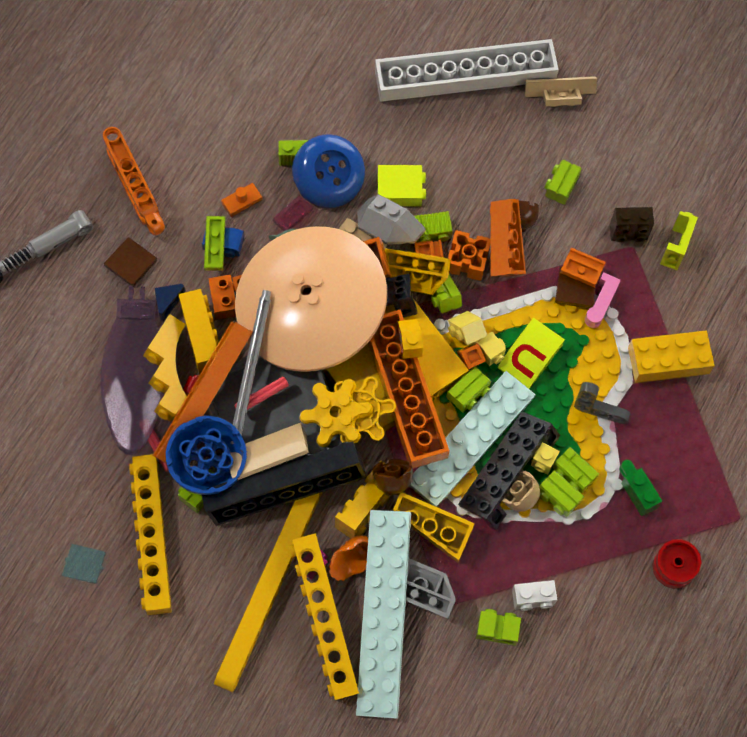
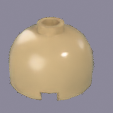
(523, 493)

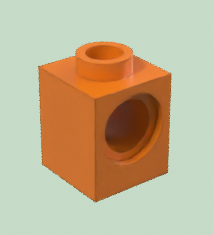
(471, 355)

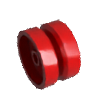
(684, 555)

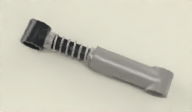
(76, 225)

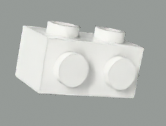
(534, 594)

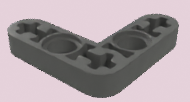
(587, 403)

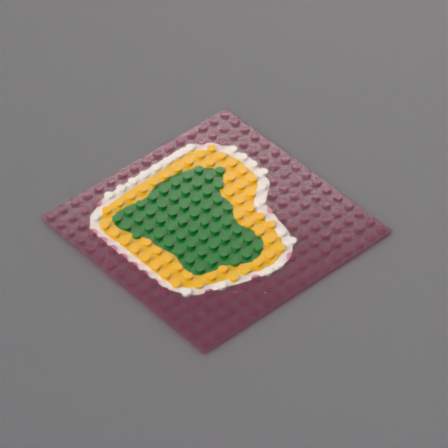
(661, 437)

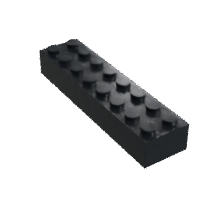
(286, 483)

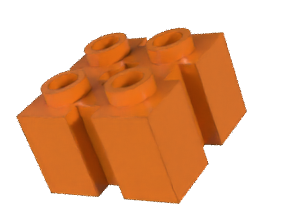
(477, 251)

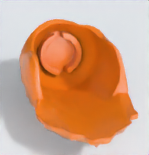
(349, 558)

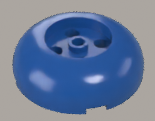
(323, 191)
(183, 449)

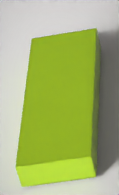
(214, 243)

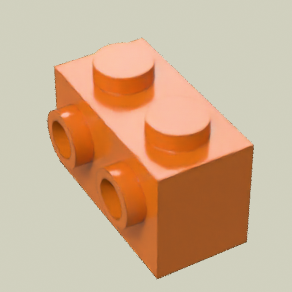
(223, 296)

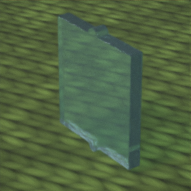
(83, 563)

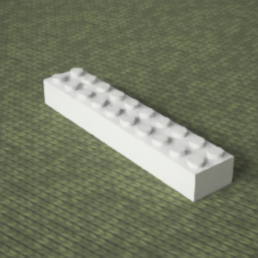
(465, 70)

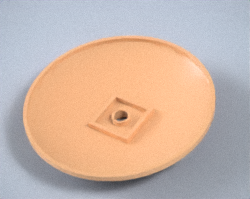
(330, 321)

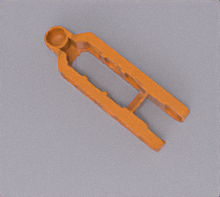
(128, 169)

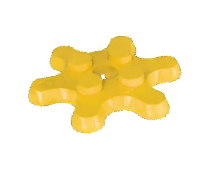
(345, 422)
(370, 423)

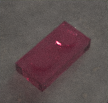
(292, 213)

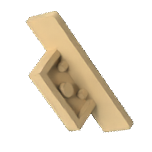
(561, 90)

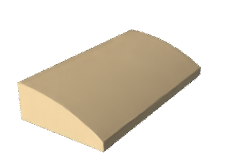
(271, 450)

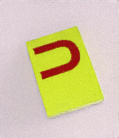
(531, 353)

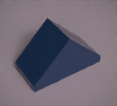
(168, 298)

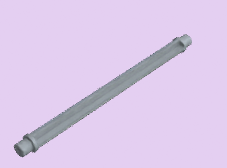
(251, 362)

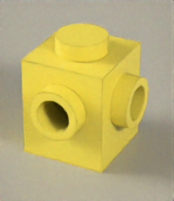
(492, 348)
(544, 458)

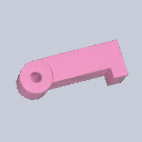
(596, 313)

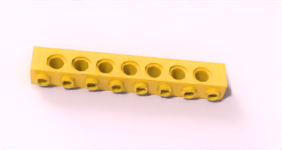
(310, 544)
(162, 602)

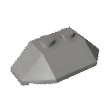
(388, 221)
(429, 589)

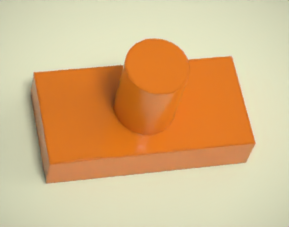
(241, 199)

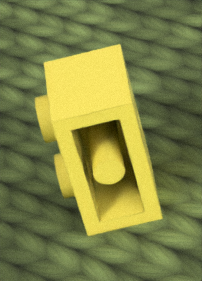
(467, 328)

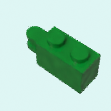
(639, 488)

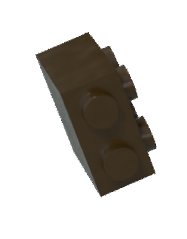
(631, 224)

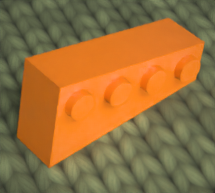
(506, 239)

